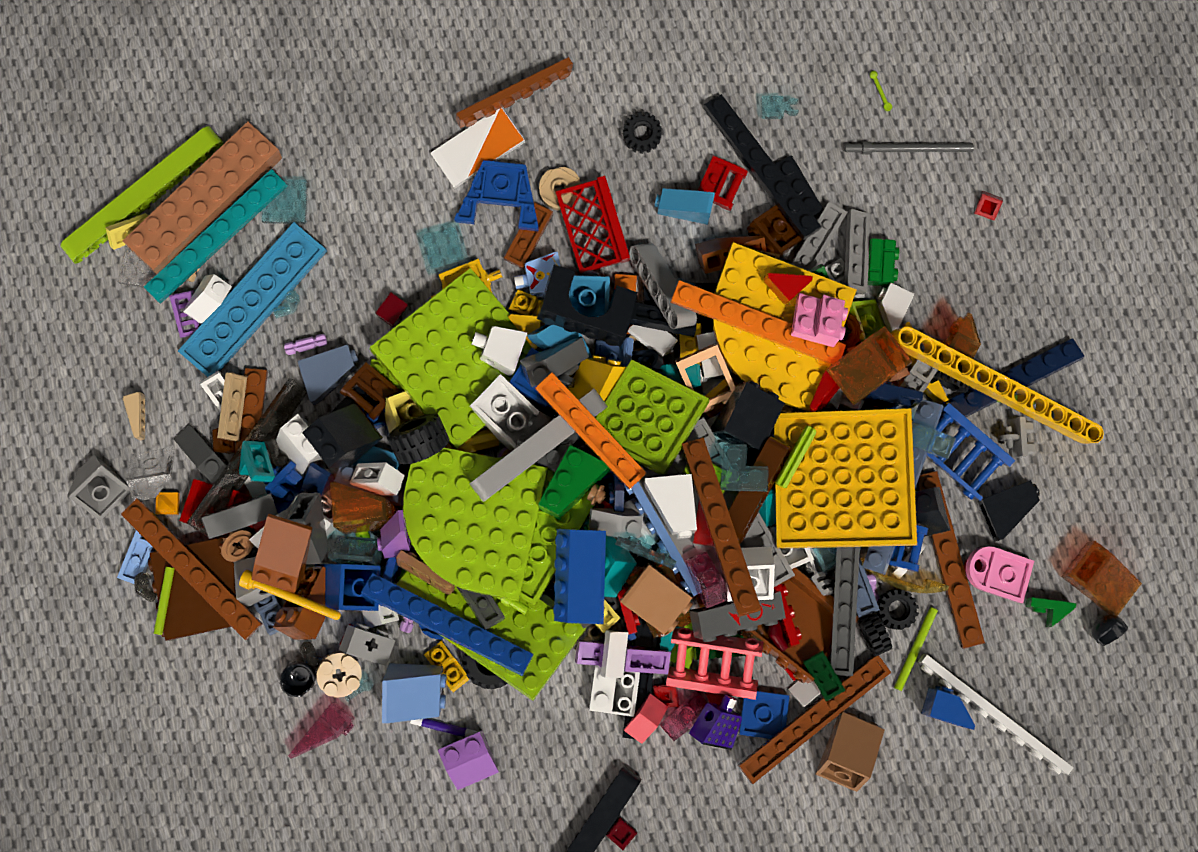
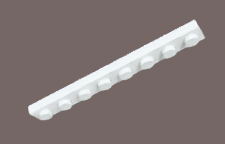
(1001, 722)

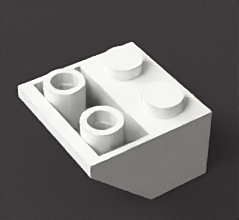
(614, 694)

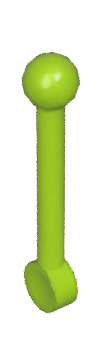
(887, 106)

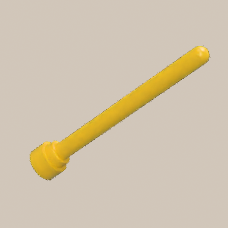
(247, 583)

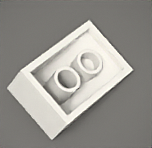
(504, 411)

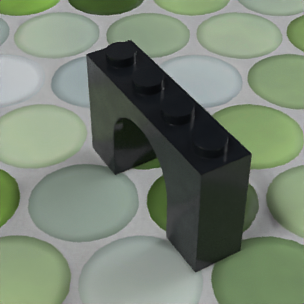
(558, 310)

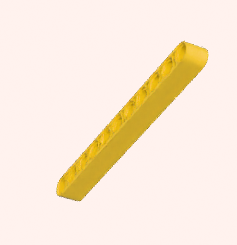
(1006, 390)

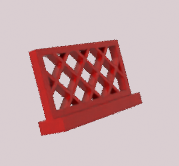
(610, 218)

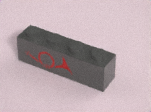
(723, 619)

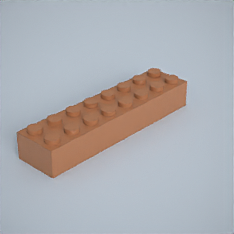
(203, 197)

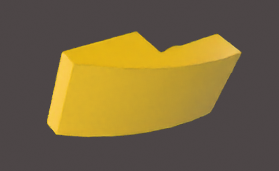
(525, 304)
(441, 656)

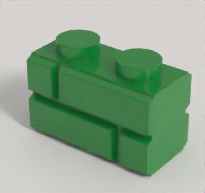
(882, 262)

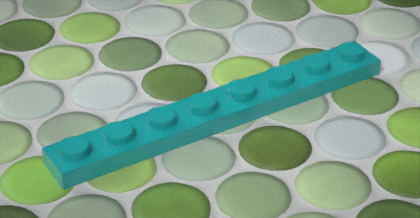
(215, 236)

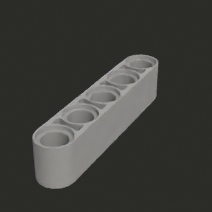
(660, 284)

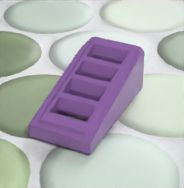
(178, 315)

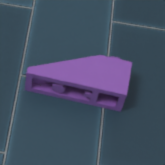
(394, 536)

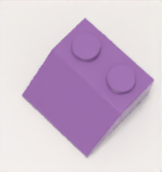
(468, 760)

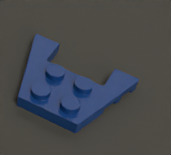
(500, 185)

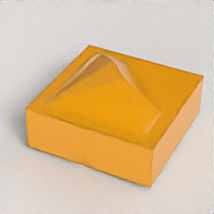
(167, 503)

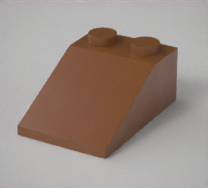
(282, 553)

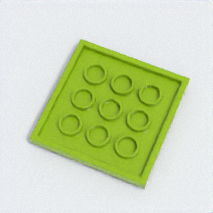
(651, 416)

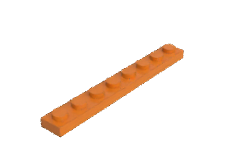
(751, 321)

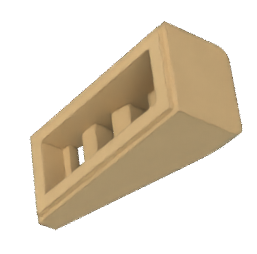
(135, 410)

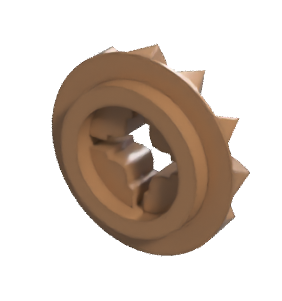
(236, 553)

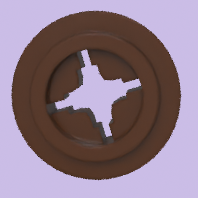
(852, 338)

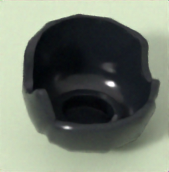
(1108, 629)
(292, 676)

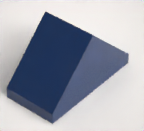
(317, 480)

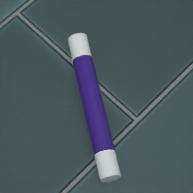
(444, 727)

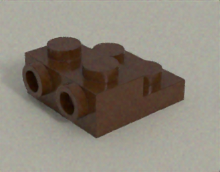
(776, 230)

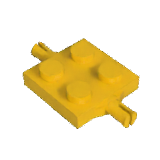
(451, 275)

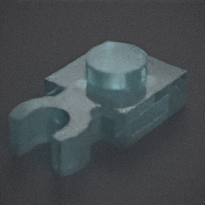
(774, 108)

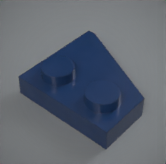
(616, 493)

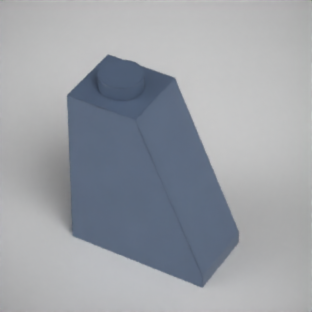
(326, 371)

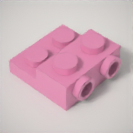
(819, 319)

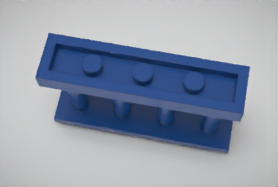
(982, 443)

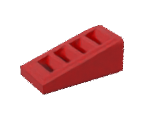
(826, 390)

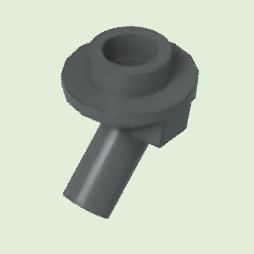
(566, 377)

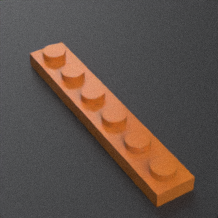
(590, 430)

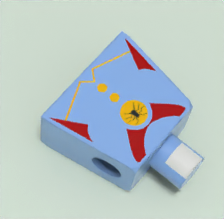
(537, 274)

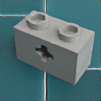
(378, 649)

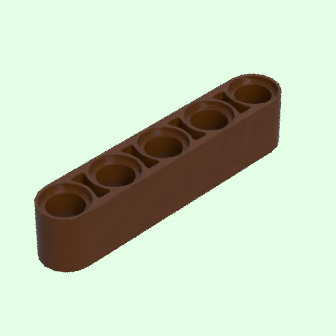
(749, 502)

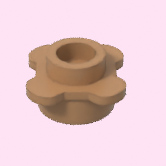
(597, 494)

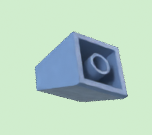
(412, 692)

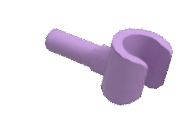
(872, 580)

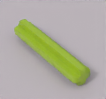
(796, 456)

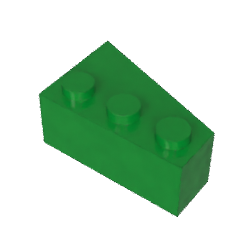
(571, 481)

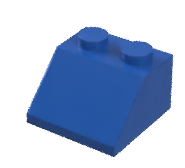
(945, 706)

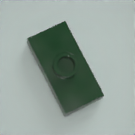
(824, 675)

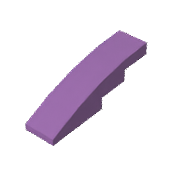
(637, 657)

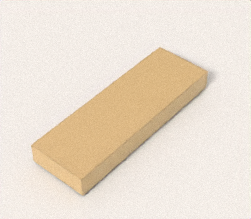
(232, 407)

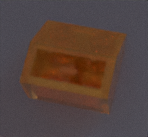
(963, 337)

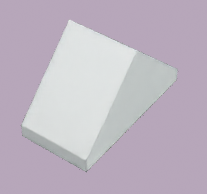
(214, 387)

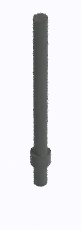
(867, 147)

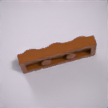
(527, 240)

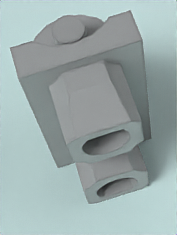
(1016, 437)

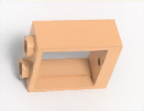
(702, 355)

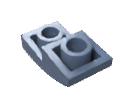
(268, 609)

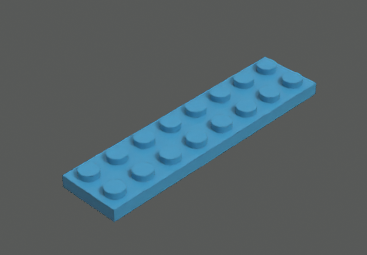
(252, 300)

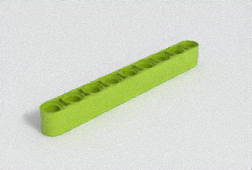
(142, 193)

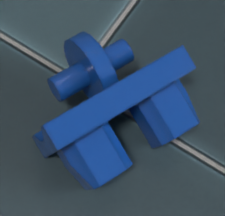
(282, 476)

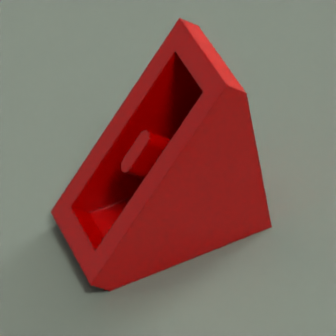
(786, 285)

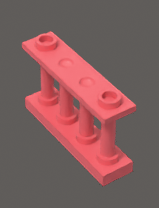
(712, 682)

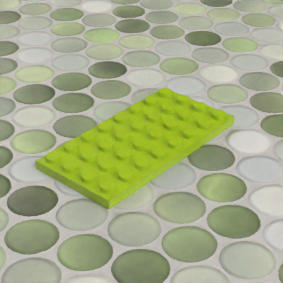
(533, 632)

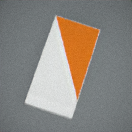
(485, 140)

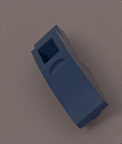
(891, 396)

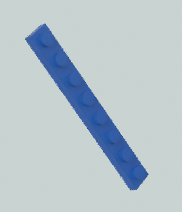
(447, 624)

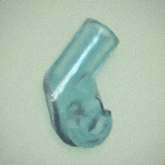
(290, 305)

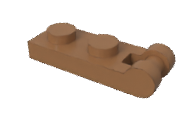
(411, 563)

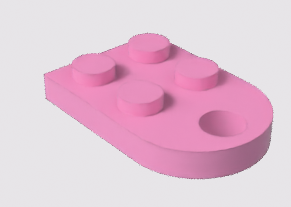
(1001, 573)

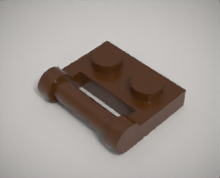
(374, 385)

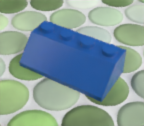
(579, 576)

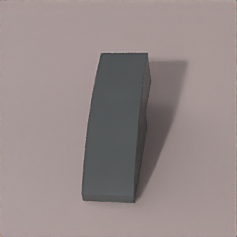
(239, 515)

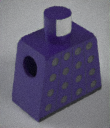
(717, 724)

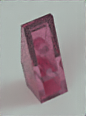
(329, 726)

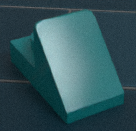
(256, 462)

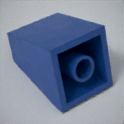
(345, 585)

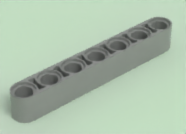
(531, 450)

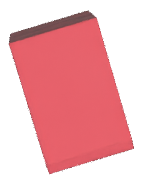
(646, 718)

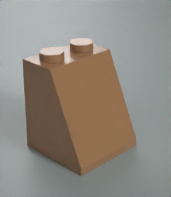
(657, 599)
(851, 752)

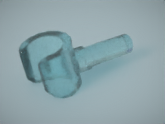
(358, 691)

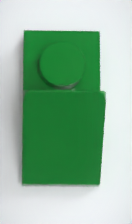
(1055, 609)

